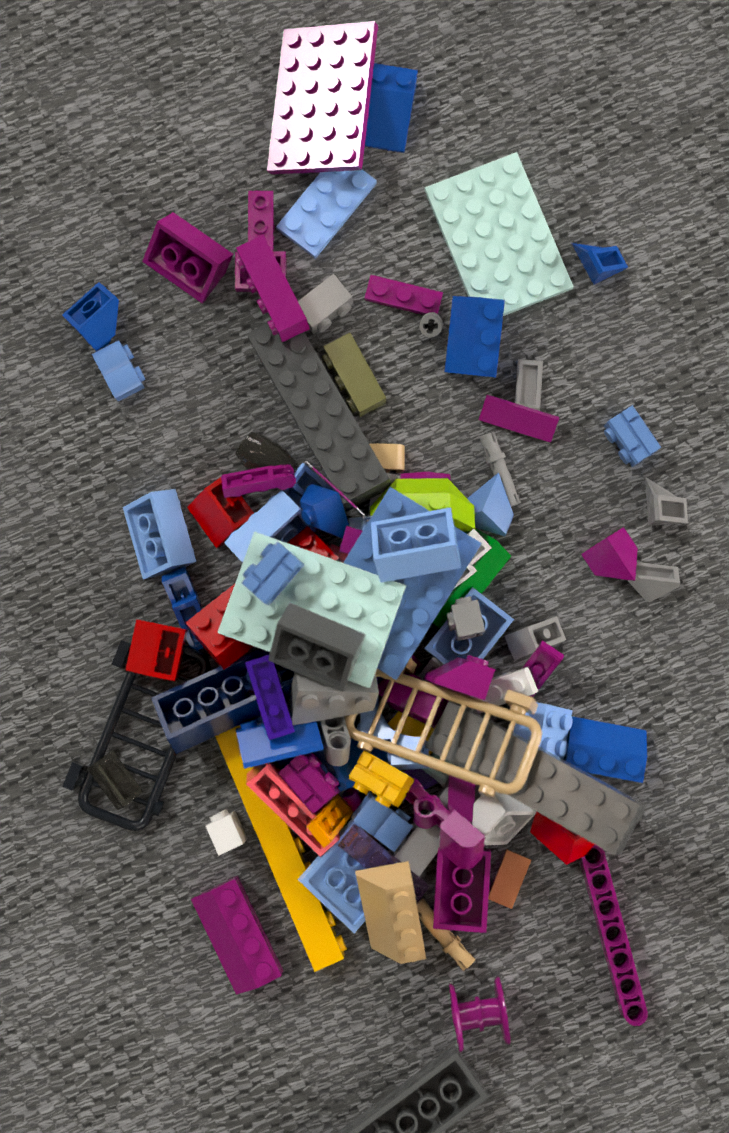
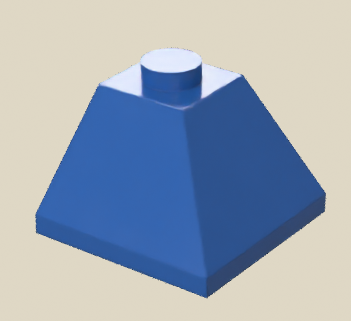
(95, 316)
(324, 510)

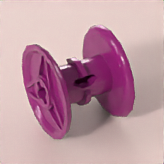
(479, 1014)

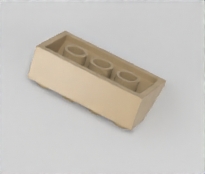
(391, 912)

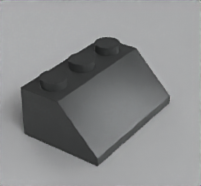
(316, 646)

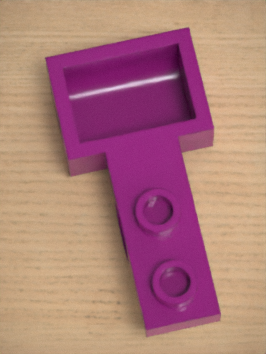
(259, 223)
(458, 837)

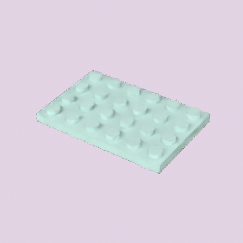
(499, 235)
(325, 588)

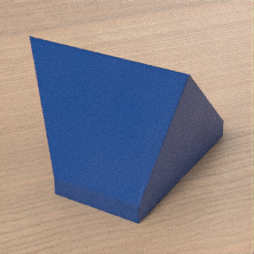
(600, 261)

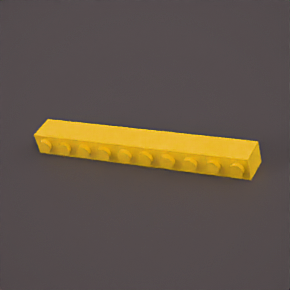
(287, 865)

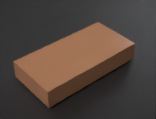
(509, 878)

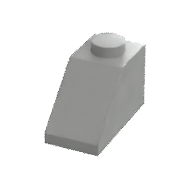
(528, 639)

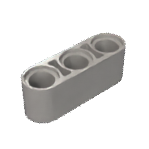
(335, 740)

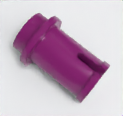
(352, 798)

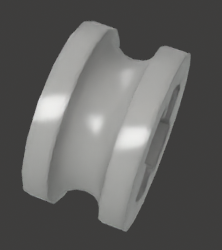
(437, 329)

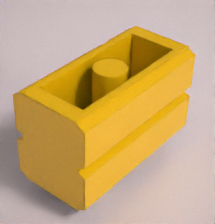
(381, 779)

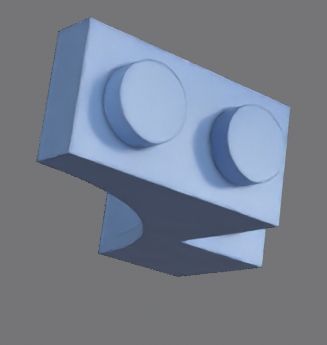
(385, 732)

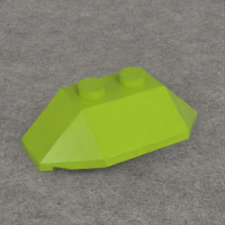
(435, 495)

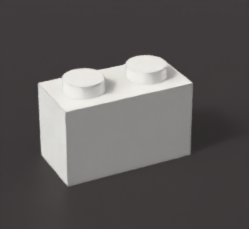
(226, 831)

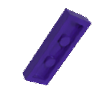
(270, 697)

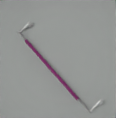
(309, 463)

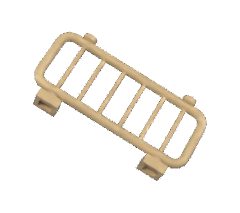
(518, 704)

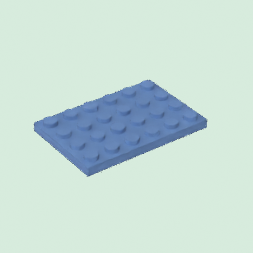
(423, 593)

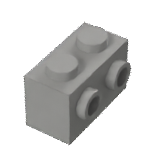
(325, 304)
(465, 619)

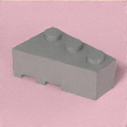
(316, 701)

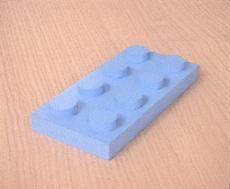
(325, 208)

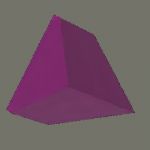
(613, 557)

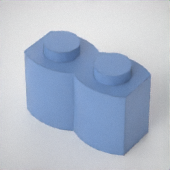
(119, 371)
(382, 822)

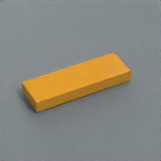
(330, 820)

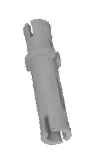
(496, 460)

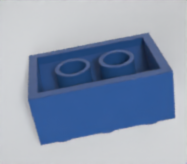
(474, 336)
(607, 749)
(259, 750)

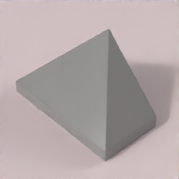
(655, 580)

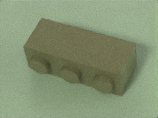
(353, 375)

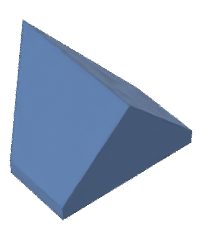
(492, 507)

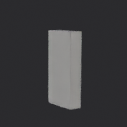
(529, 383)

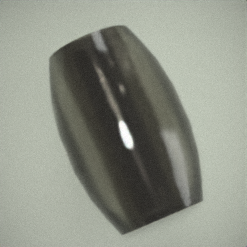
(262, 451)

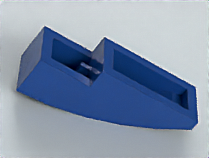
(183, 600)

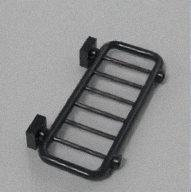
(77, 776)

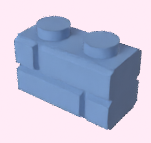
(631, 436)
(272, 573)

